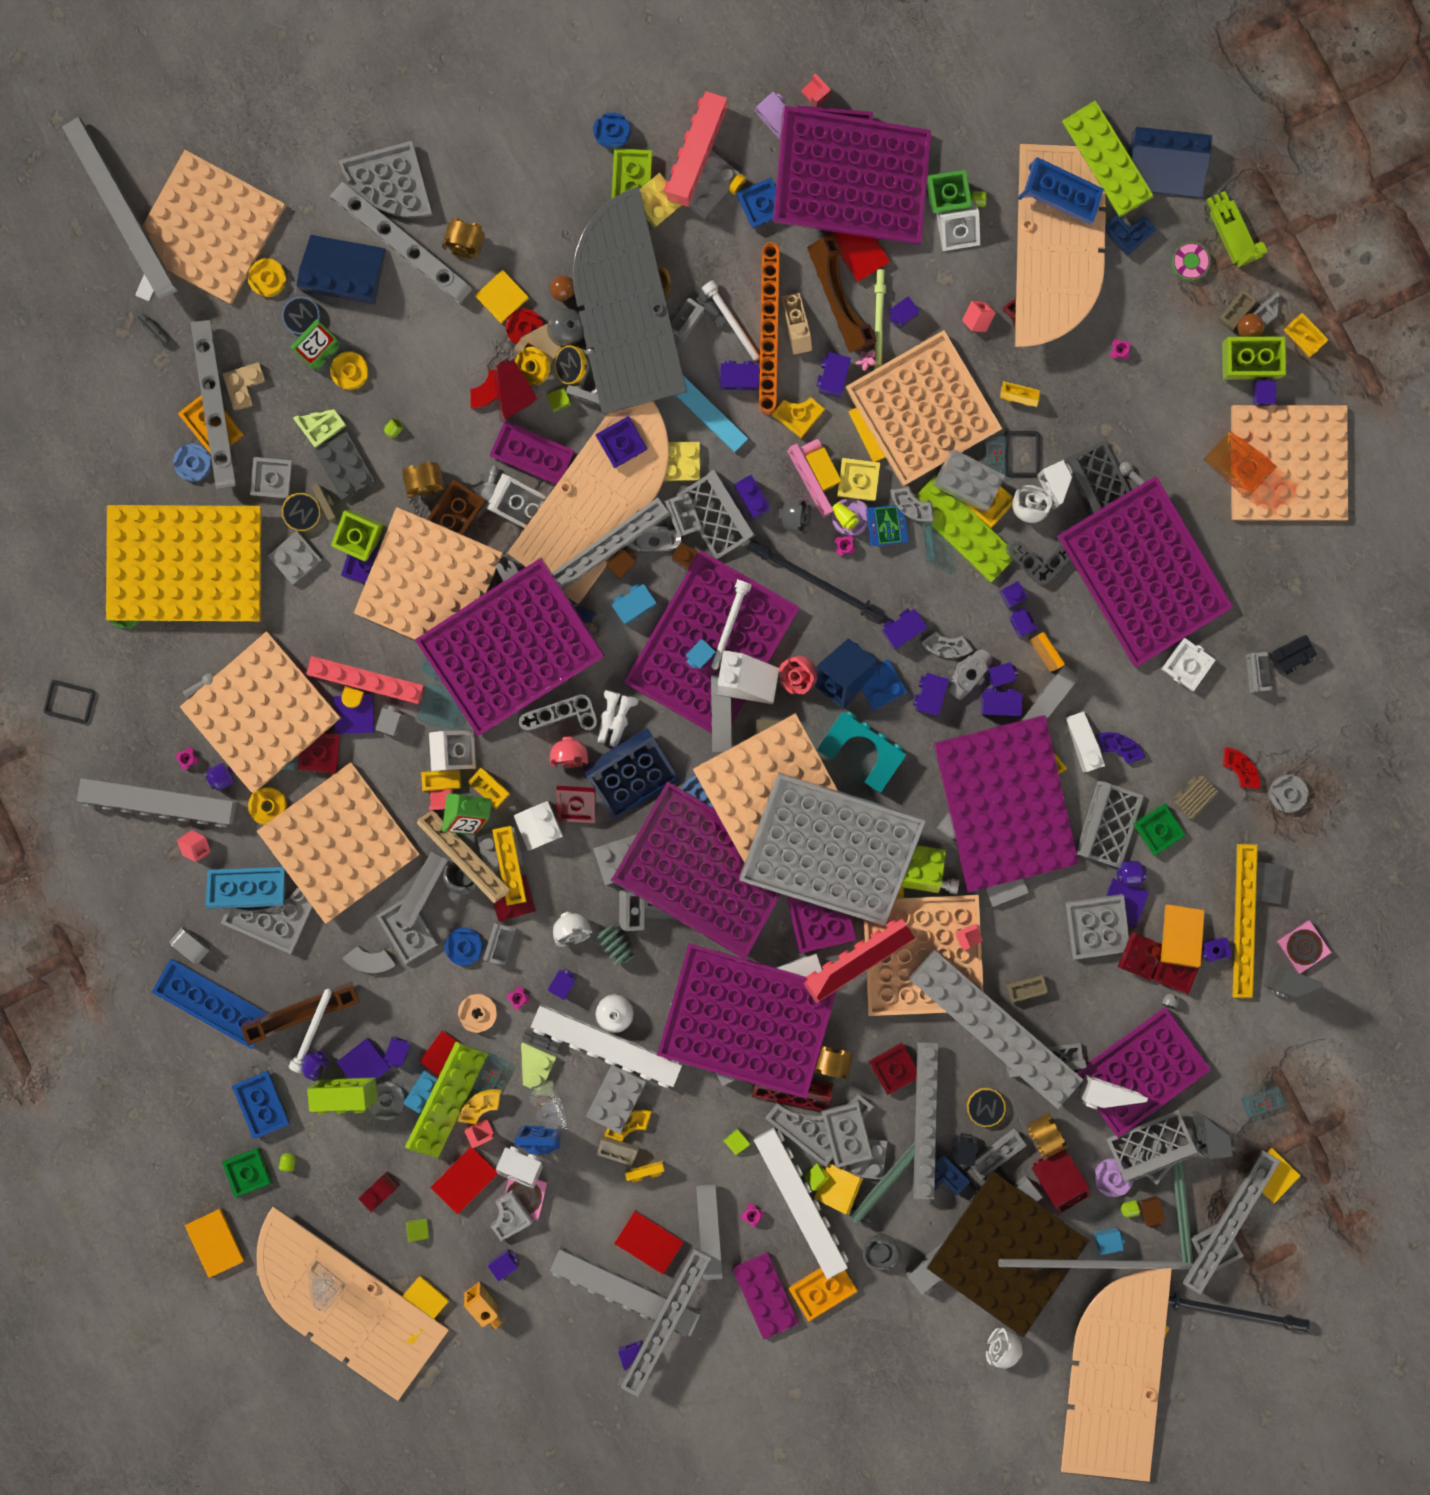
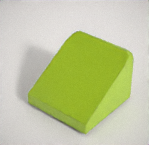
(558, 399)
(737, 1141)
(817, 1177)
(417, 1230)

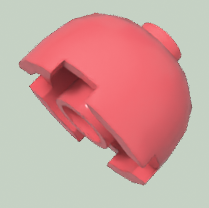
(798, 674)
(568, 753)

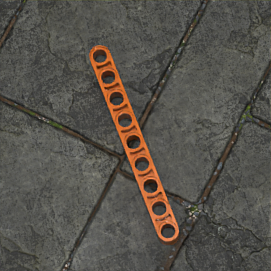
(769, 319)

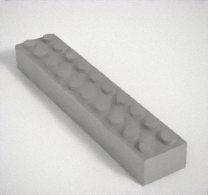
(995, 1029)

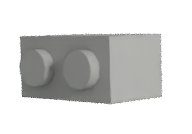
(630, 911)

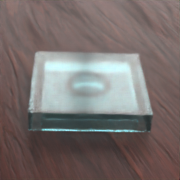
(438, 706)

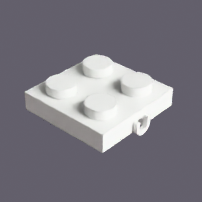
(1188, 664)

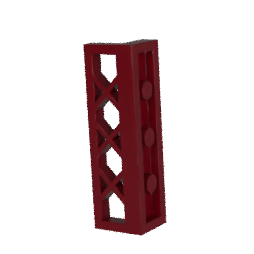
(817, 1091)

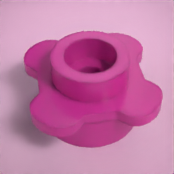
(1124, 345)
(845, 540)
(181, 756)
(513, 997)
(757, 1215)

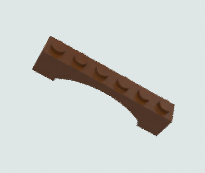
(826, 261)
(276, 1021)

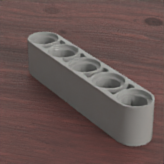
(709, 1230)

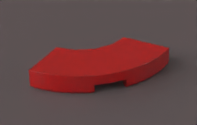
(485, 393)
(1243, 767)

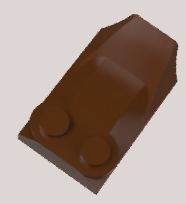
(456, 508)

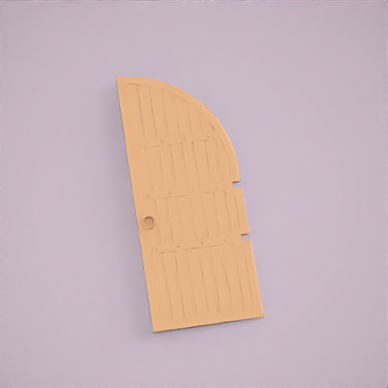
(1055, 255)
(596, 498)
(362, 1324)
(1117, 1378)

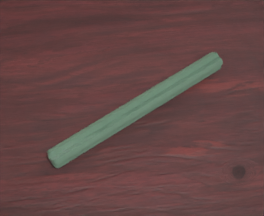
(884, 1184)
(1182, 1212)

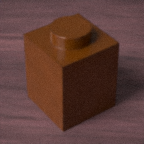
(684, 556)
(622, 563)
(1151, 1212)

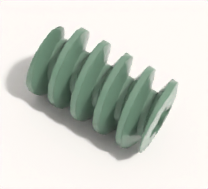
(615, 945)

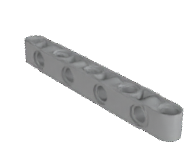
(400, 242)
(213, 404)

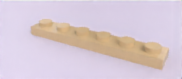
(463, 857)

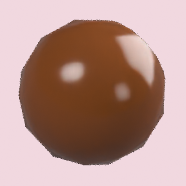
(562, 288)
(1251, 326)

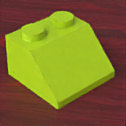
(357, 534)

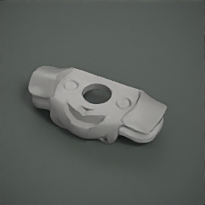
(668, 540)
(960, 685)

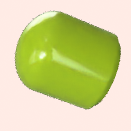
(980, 198)
(393, 428)
(287, 1162)
(1130, 1209)

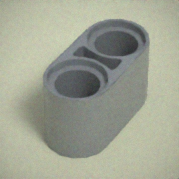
(189, 945)

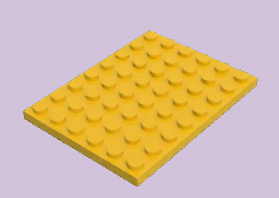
(183, 563)

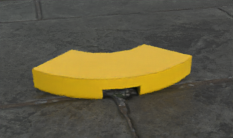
(479, 1104)
(637, 1121)

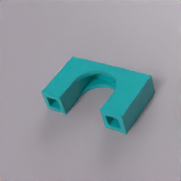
(888, 755)

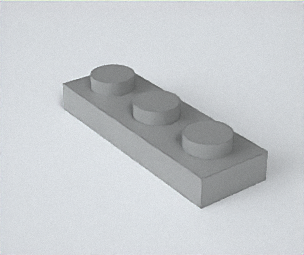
(998, 1154)

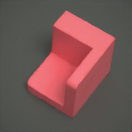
(816, 91)
(978, 316)
(438, 799)
(193, 846)
(968, 936)
(479, 1133)

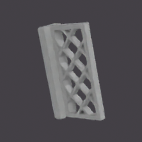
(731, 507)
(1094, 818)
(1157, 1163)

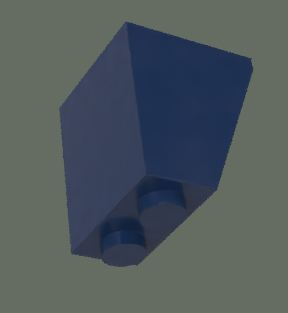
(845, 672)

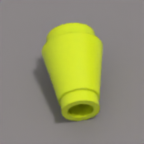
(845, 516)

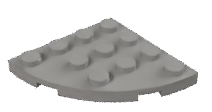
(389, 180)

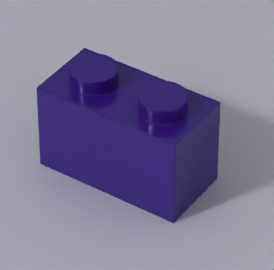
(834, 374)
(739, 376)
(752, 497)
(904, 628)
(931, 694)
(1001, 703)

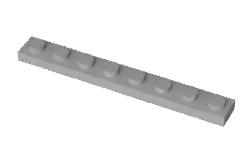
(610, 543)
(925, 1120)
(1231, 1222)
(665, 1322)

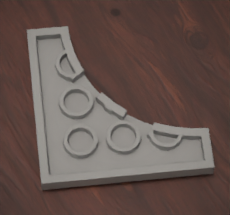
(275, 925)
(809, 1130)

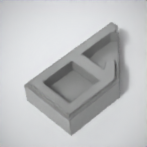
(1269, 310)

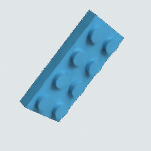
(245, 887)

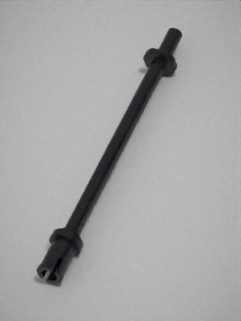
(767, 553)
(1287, 1321)

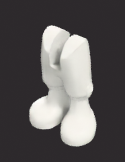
(612, 723)

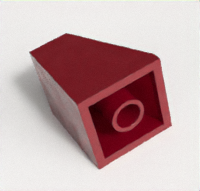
(512, 389)
(1061, 1181)

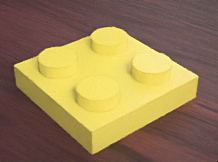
(655, 201)
(683, 461)
(858, 479)

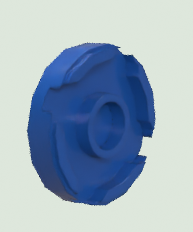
(612, 130)
(463, 946)

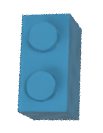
(633, 604)
(421, 1091)

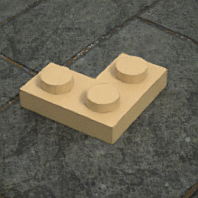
(239, 380)

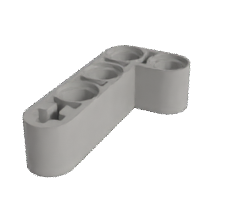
(556, 716)

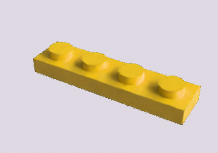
(509, 864)

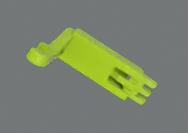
(1234, 231)

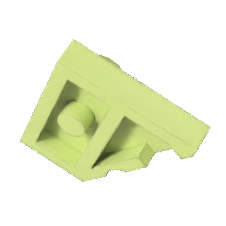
(320, 426)
(535, 1065)

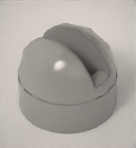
(1171, 1001)

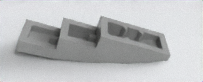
(720, 719)

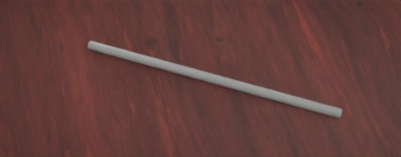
(1036, 1263)

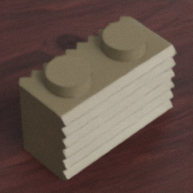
(1195, 797)

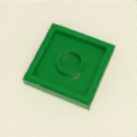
(1159, 829)
(246, 1172)

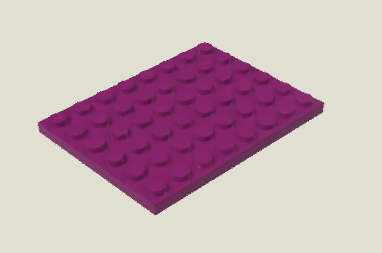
(851, 175)
(1144, 571)
(698, 613)
(510, 646)
(1006, 803)
(692, 872)
(745, 1021)

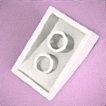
(515, 501)
(746, 678)
(1105, 1094)

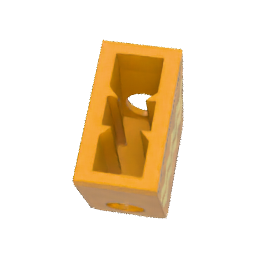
(482, 1306)

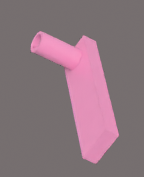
(798, 458)

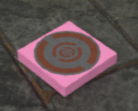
(1303, 946)
(530, 1198)

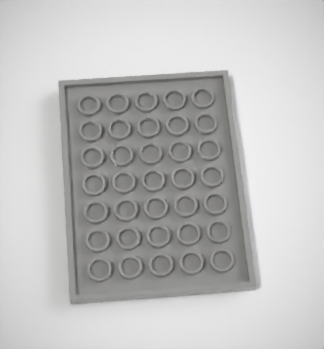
(831, 849)

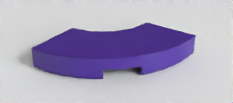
(1120, 744)

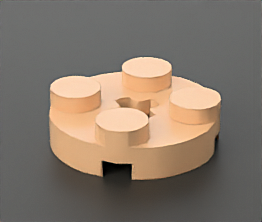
(468, 1018)

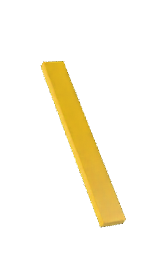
(1245, 920)

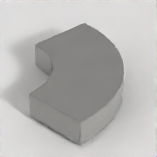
(911, 506)
(946, 647)
(369, 962)

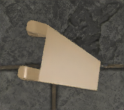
(540, 339)

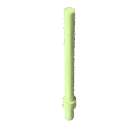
(880, 290)

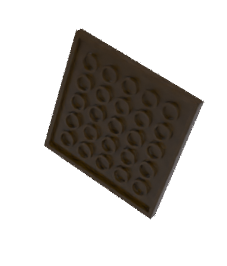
(1006, 1226)

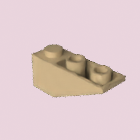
(796, 323)

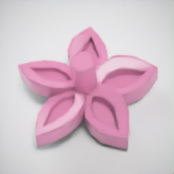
(867, 359)

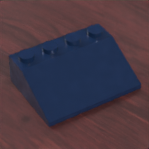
(1171, 160)
(341, 269)
(630, 773)

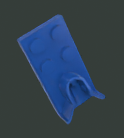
(1062, 190)
(538, 1139)

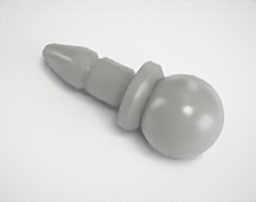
(489, 489)

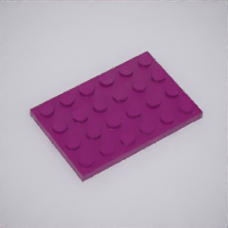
(1149, 1060)

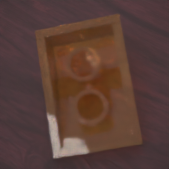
(1240, 464)

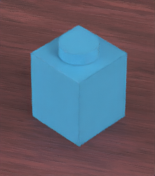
(699, 655)
(1109, 1241)

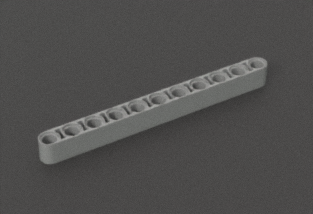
(120, 208)
(1043, 705)

